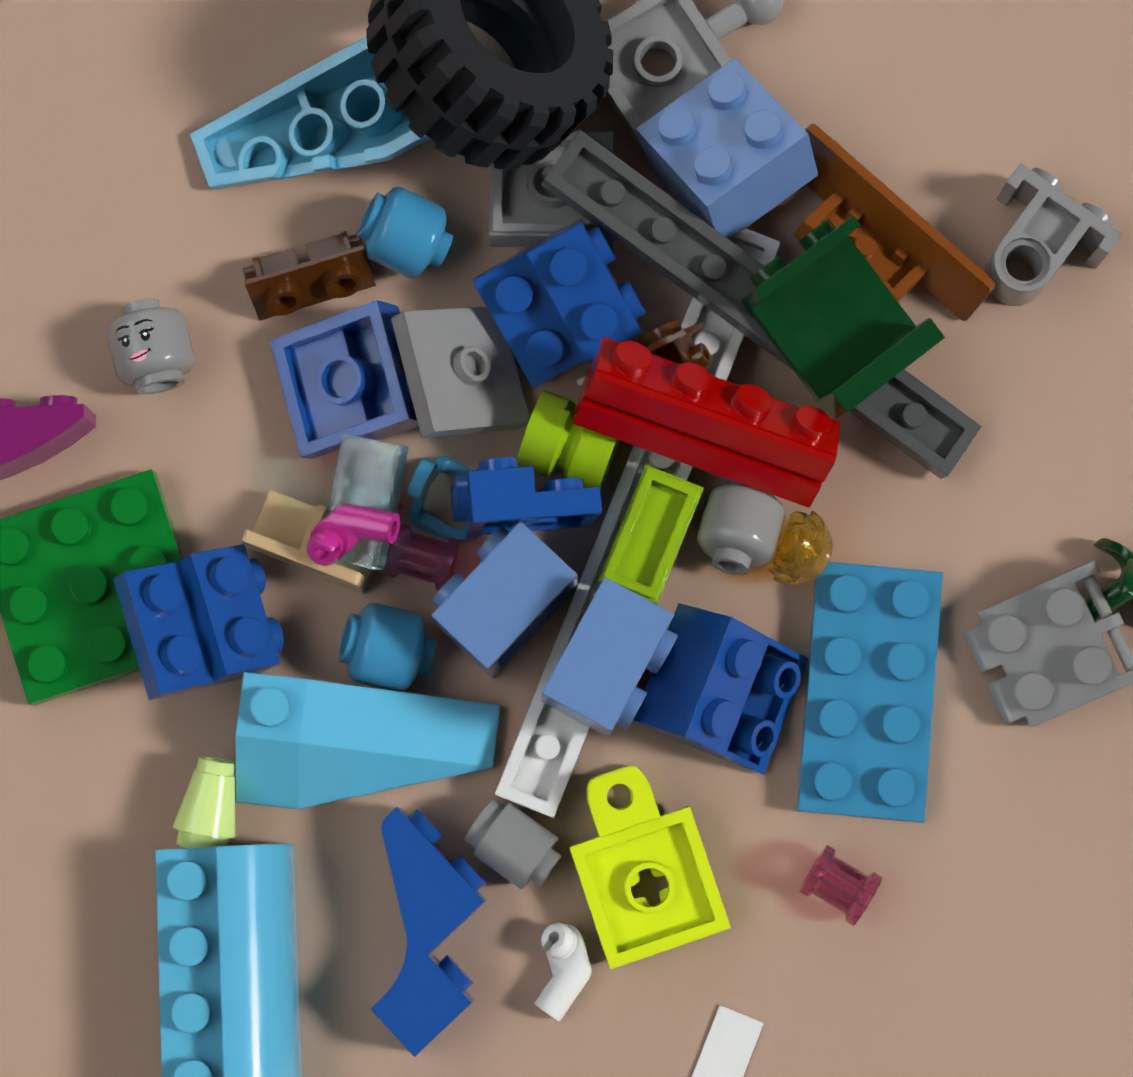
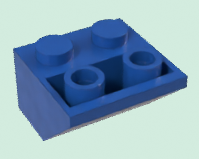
(722, 688)

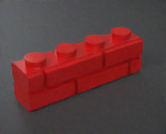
(707, 421)

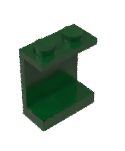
(836, 319)

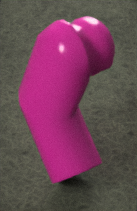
(346, 528)

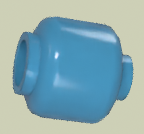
(404, 232)
(386, 647)

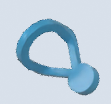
(418, 488)

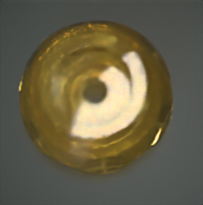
(802, 549)

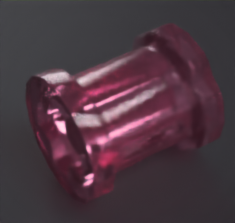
(422, 557)
(840, 885)

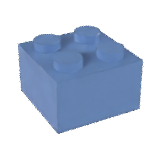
(728, 150)
(504, 597)
(607, 658)

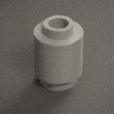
(513, 844)

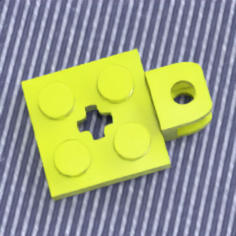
(639, 840)

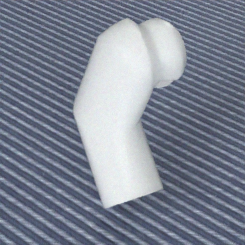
(569, 968)

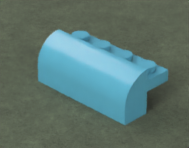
(228, 961)

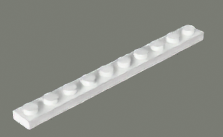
(548, 738)

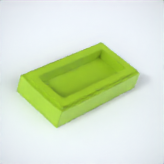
(651, 533)

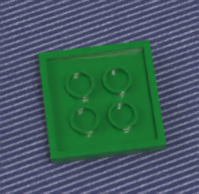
(61, 586)

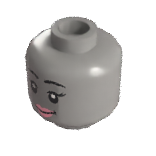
(150, 347)

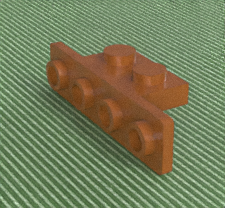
(891, 234)

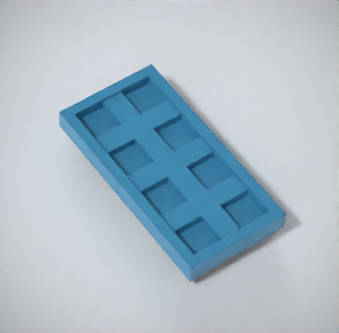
(870, 692)

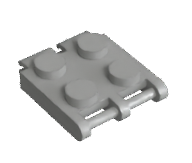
(1051, 648)

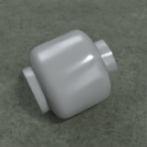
(740, 527)

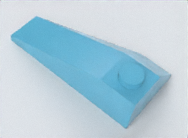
(307, 125)
(337, 741)

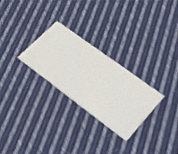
(728, 1045)

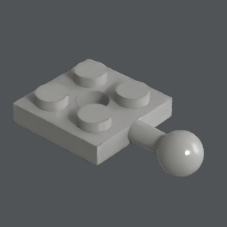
(684, 34)

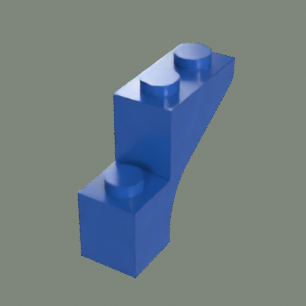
(433, 903)

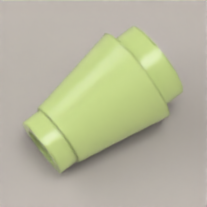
(208, 805)

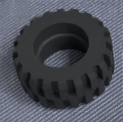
(473, 99)

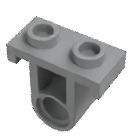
(1045, 234)

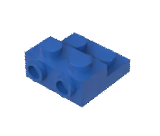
(560, 301)
(344, 379)
(506, 494)
(199, 621)

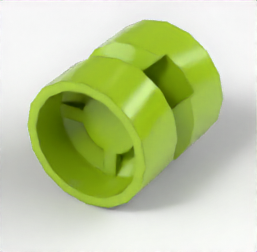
(559, 445)

